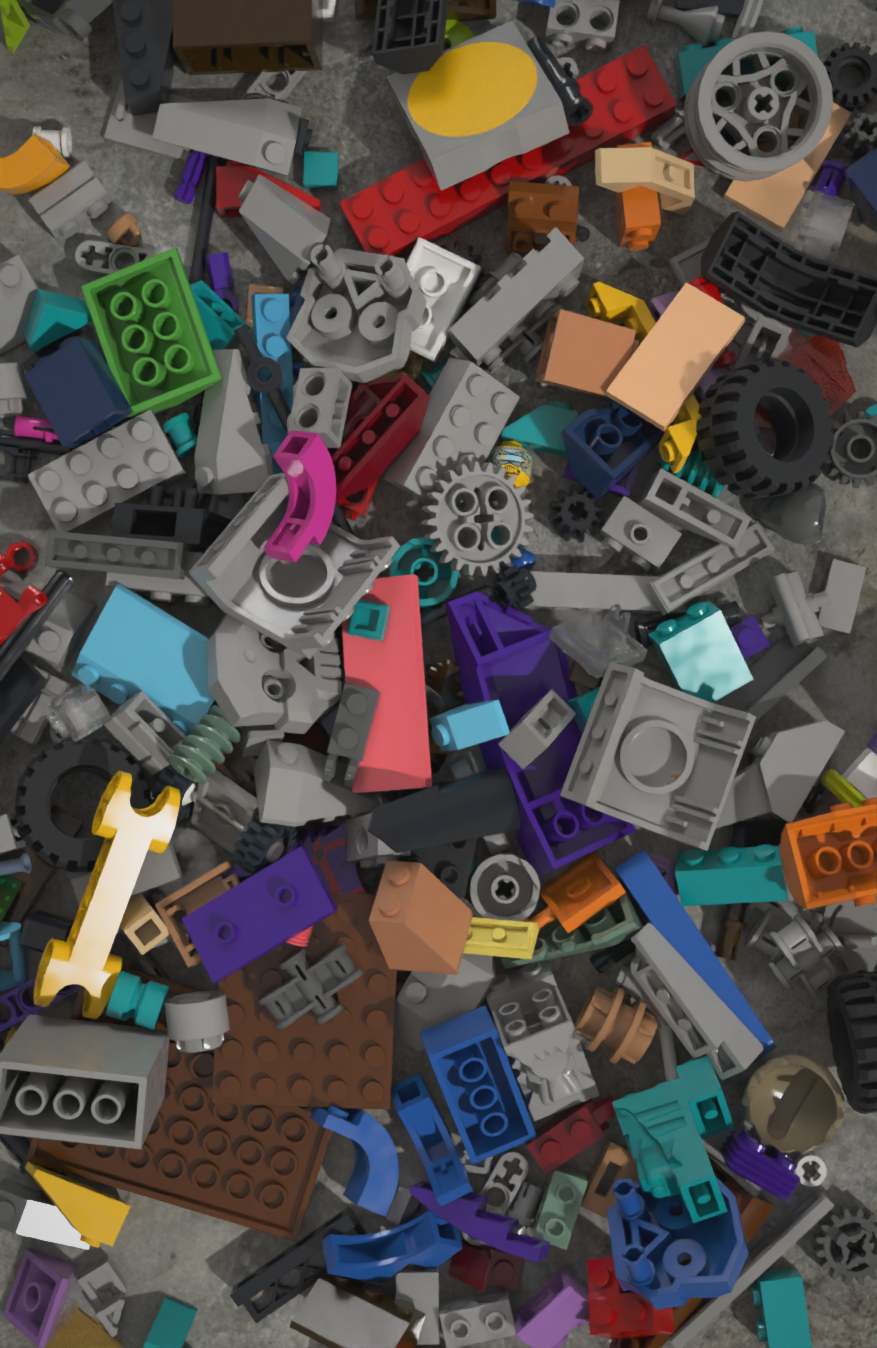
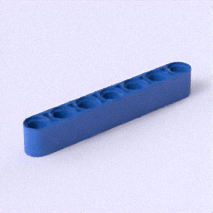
(675, 925)

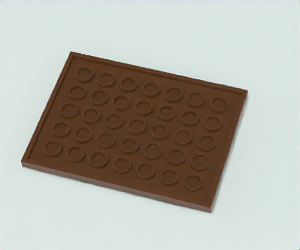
(204, 1156)

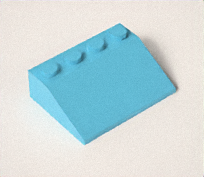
(150, 651)

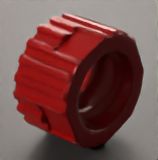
(33, 557)

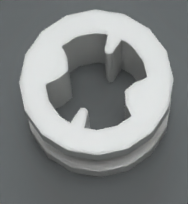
(820, 1167)

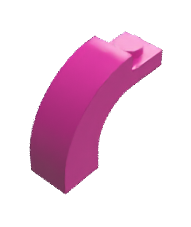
(311, 495)

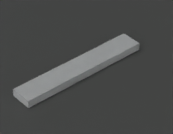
(758, 1260)

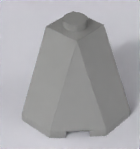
(282, 225)

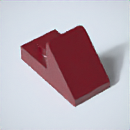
(486, 1266)

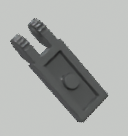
(351, 731)

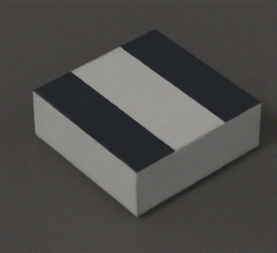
(402, 1206)

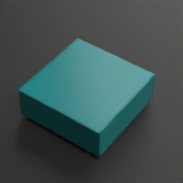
(320, 170)
(369, 620)

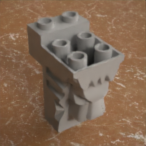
(540, 1040)

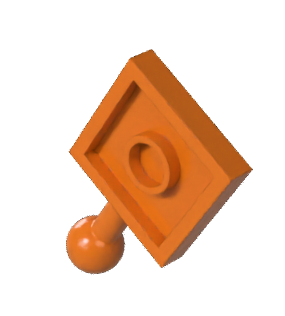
(578, 894)

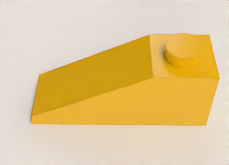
(87, 1209)

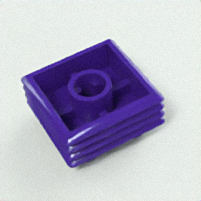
(765, 1168)

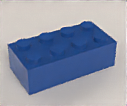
(478, 1084)

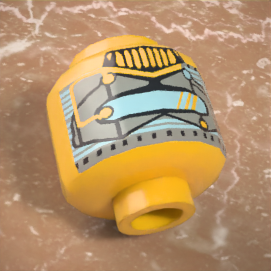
(514, 460)

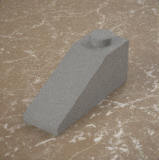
(693, 509)

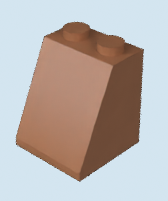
(583, 352)
(419, 920)

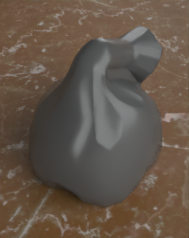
(795, 515)

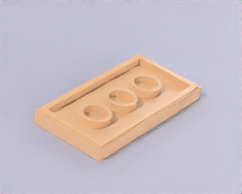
(778, 195)
(675, 356)

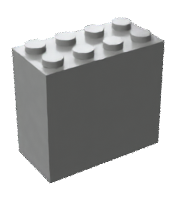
(82, 1081)

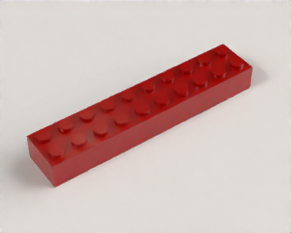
(408, 205)

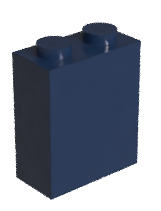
(78, 392)

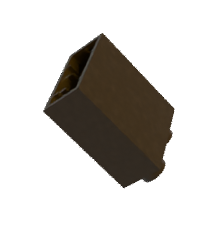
(248, 35)

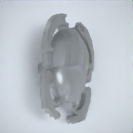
(858, 935)

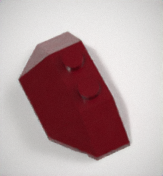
(377, 428)

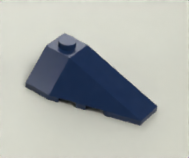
(607, 445)

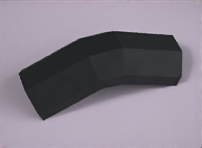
(409, 34)
(790, 283)

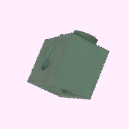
(559, 1206)

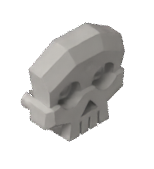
(363, 293)
(245, 666)

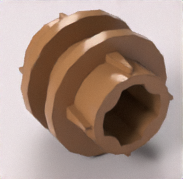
(615, 1025)

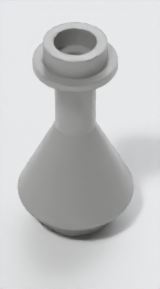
(700, 23)

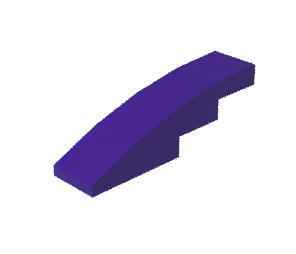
(470, 1216)

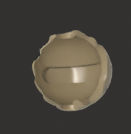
(793, 1104)

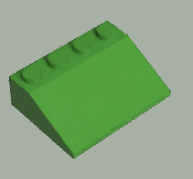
(152, 333)

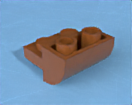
(536, 211)

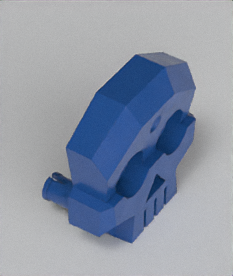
(654, 1272)

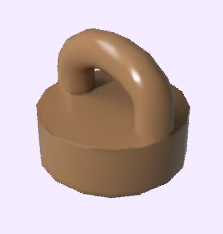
(122, 227)

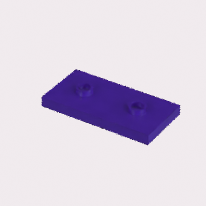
(259, 914)

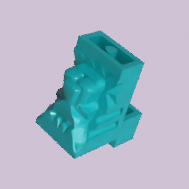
(667, 1132)

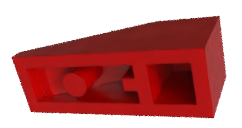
(231, 180)

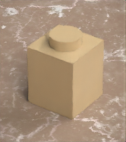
(142, 924)

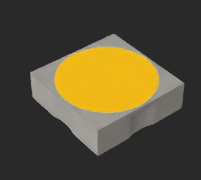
(479, 105)

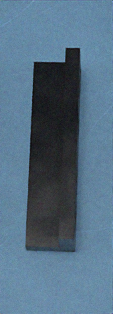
(288, 1260)

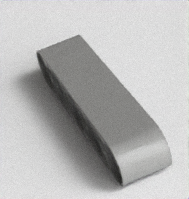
(595, 593)

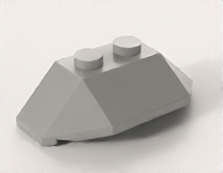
(438, 997)

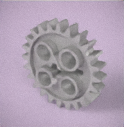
(506, 517)

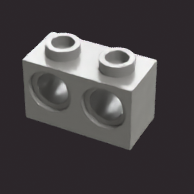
(580, 31)
(321, 399)
(537, 729)
(477, 1318)

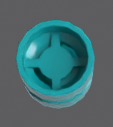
(137, 1000)

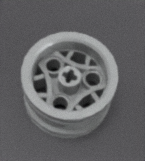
(807, 95)

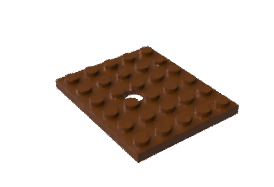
(304, 1063)

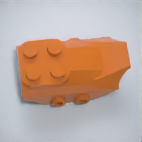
(832, 856)

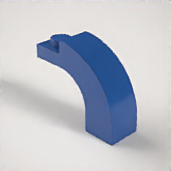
(432, 1139)
(376, 1159)

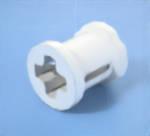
(59, 138)

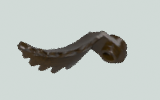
(445, 682)

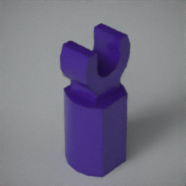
(221, 277)

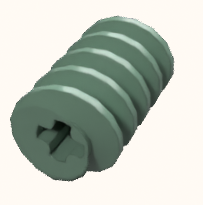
(205, 746)

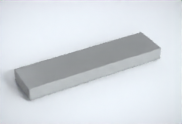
(708, 569)

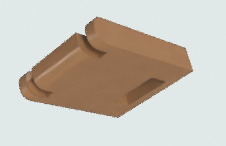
(190, 899)
(615, 1153)

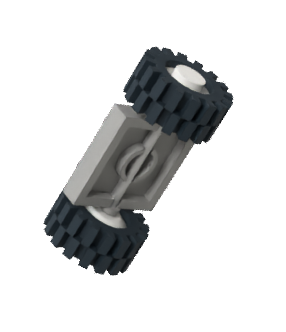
(229, 818)

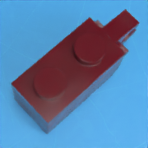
(570, 1133)

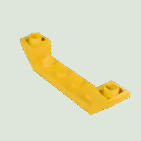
(618, 308)

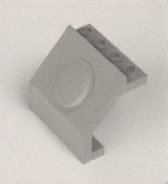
(285, 599)
(640, 737)

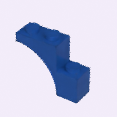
(380, 1255)

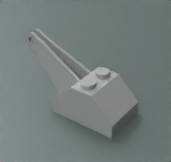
(781, 772)

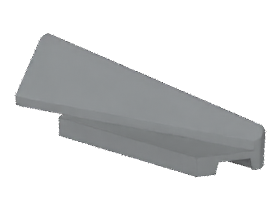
(691, 1006)

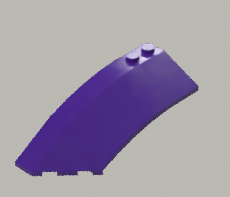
(515, 662)

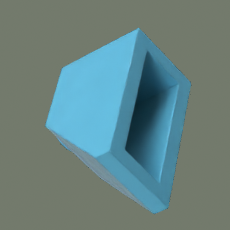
(469, 725)

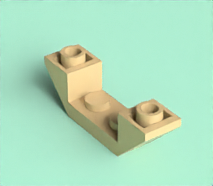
(647, 167)

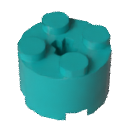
(416, 554)

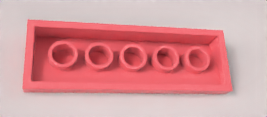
(399, 736)

